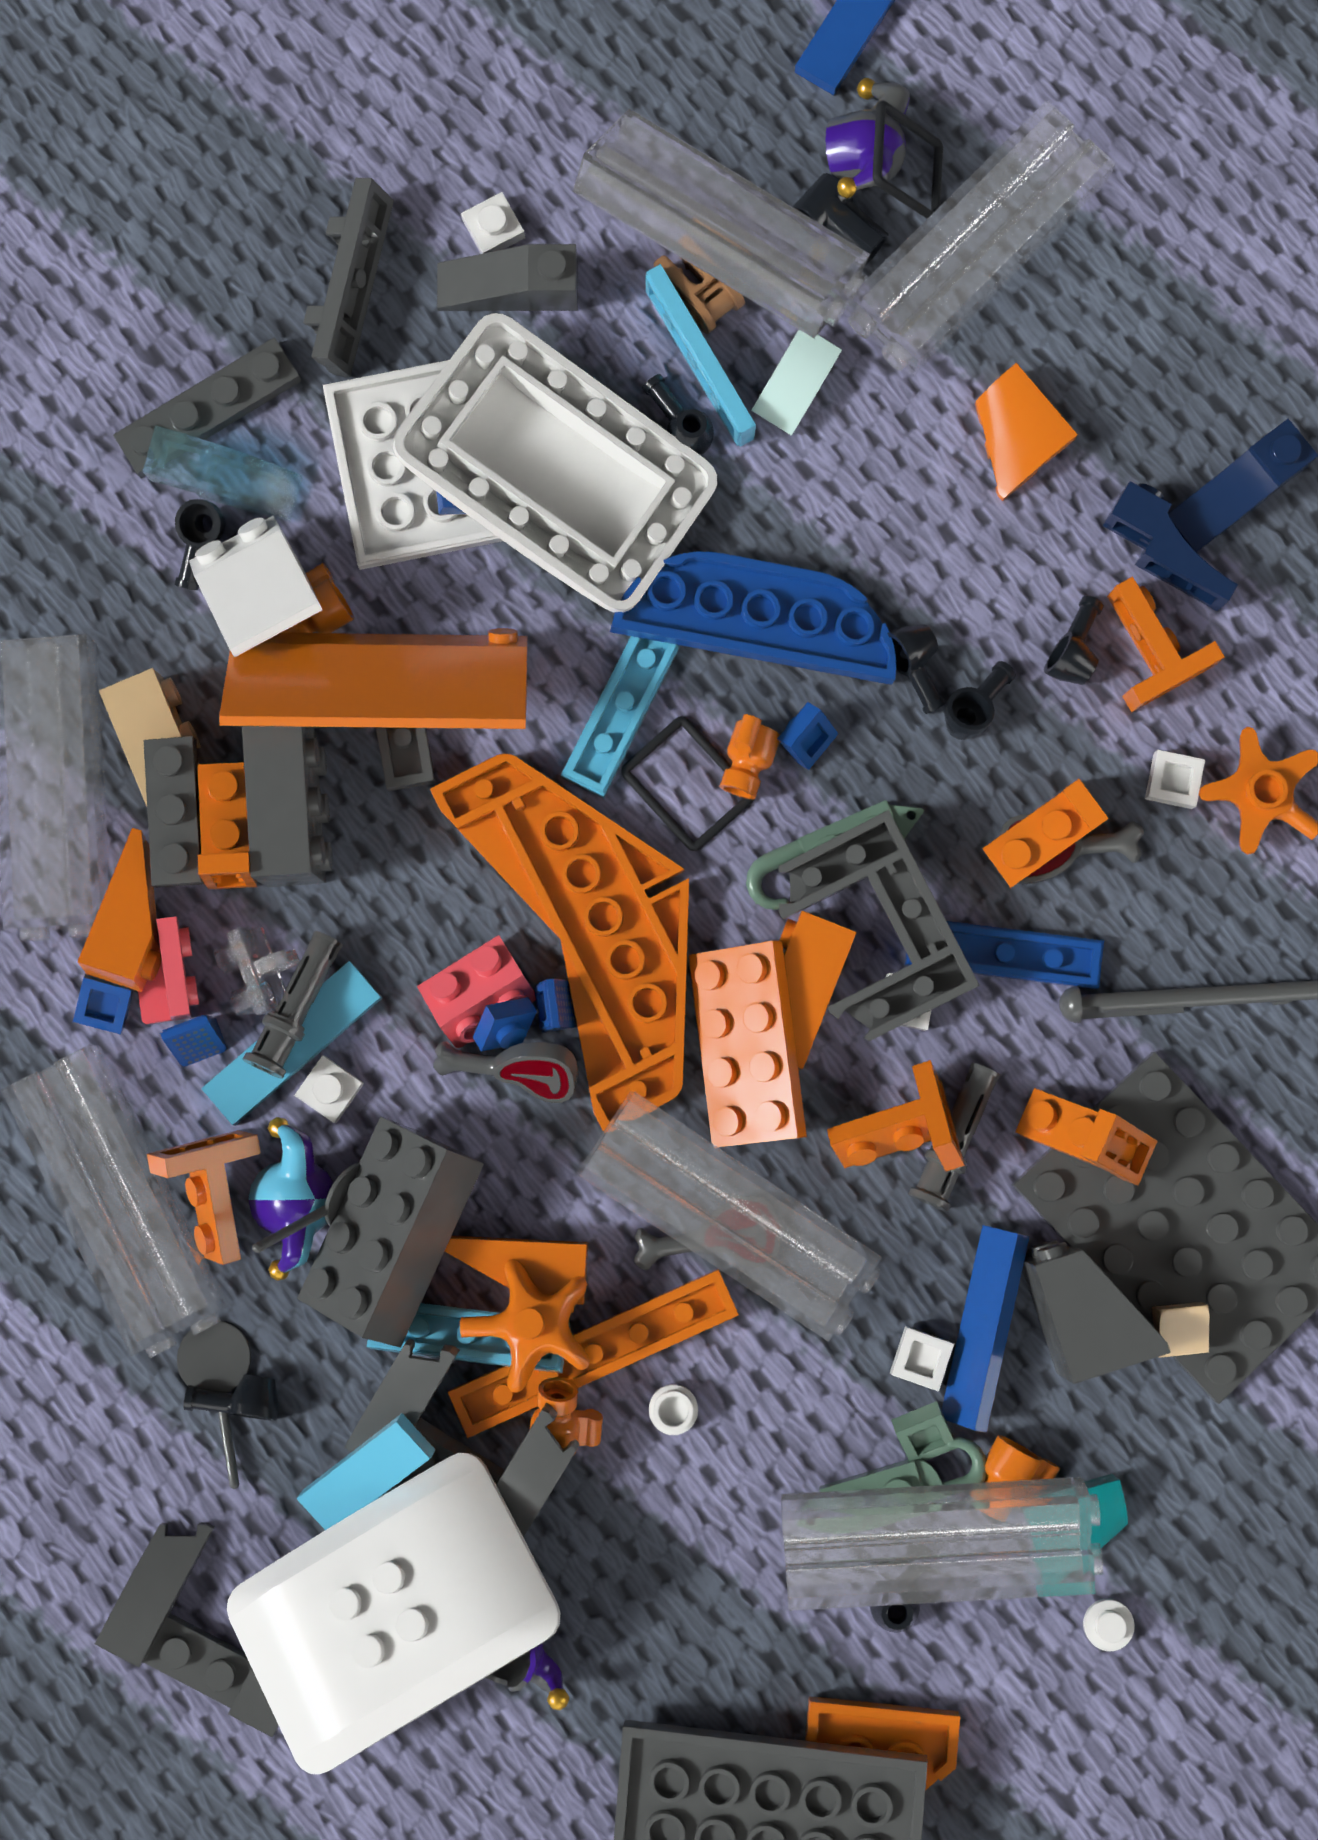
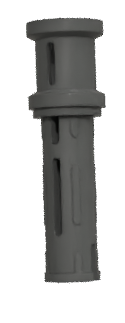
(285, 1024)
(936, 1183)

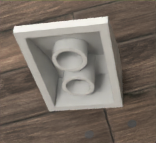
(254, 584)

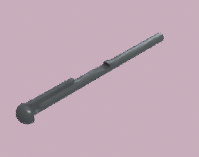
(1169, 1001)

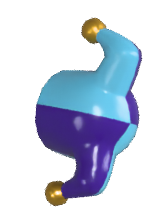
(289, 1192)

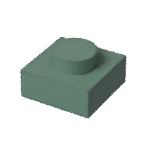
(923, 1432)

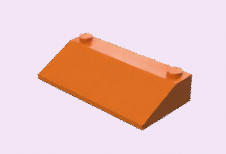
(379, 681)

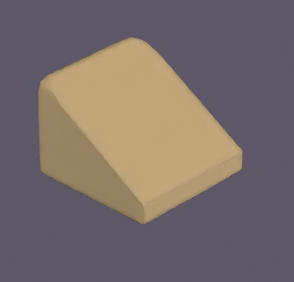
(1183, 1327)

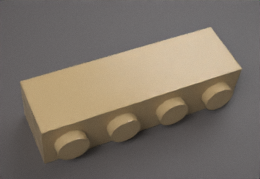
(144, 710)

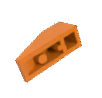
(125, 930)
(813, 966)
(547, 1262)

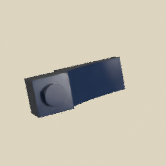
(1243, 485)
(1144, 520)

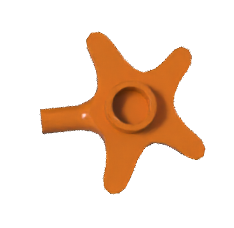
(1264, 791)
(532, 1325)

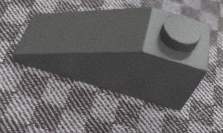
(511, 280)

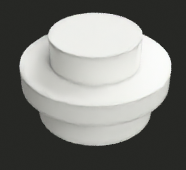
(673, 1409)
(1108, 1624)

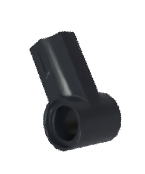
(841, 216)

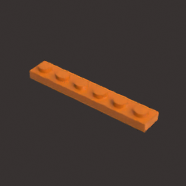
(609, 1346)

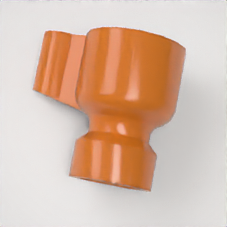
(334, 605)
(751, 751)
(569, 1423)
(1014, 1463)

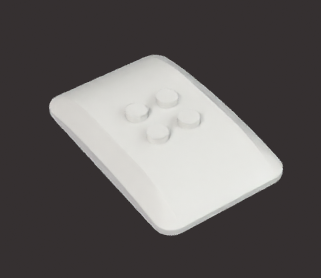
(554, 463)
(392, 1612)

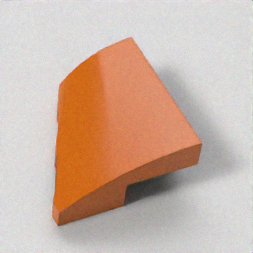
(1019, 429)

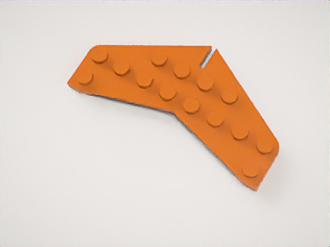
(589, 888)

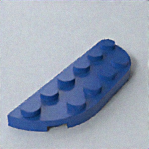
(762, 615)

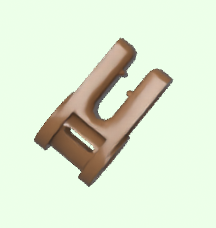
(706, 300)

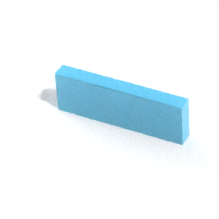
(366, 1472)

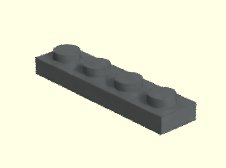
(214, 401)

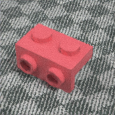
(468, 985)
(171, 991)

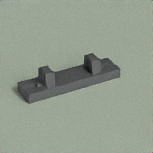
(352, 279)

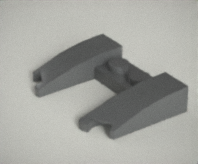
(881, 855)
(408, 1391)
(147, 1632)

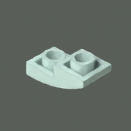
(796, 381)

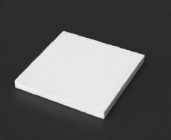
(387, 505)

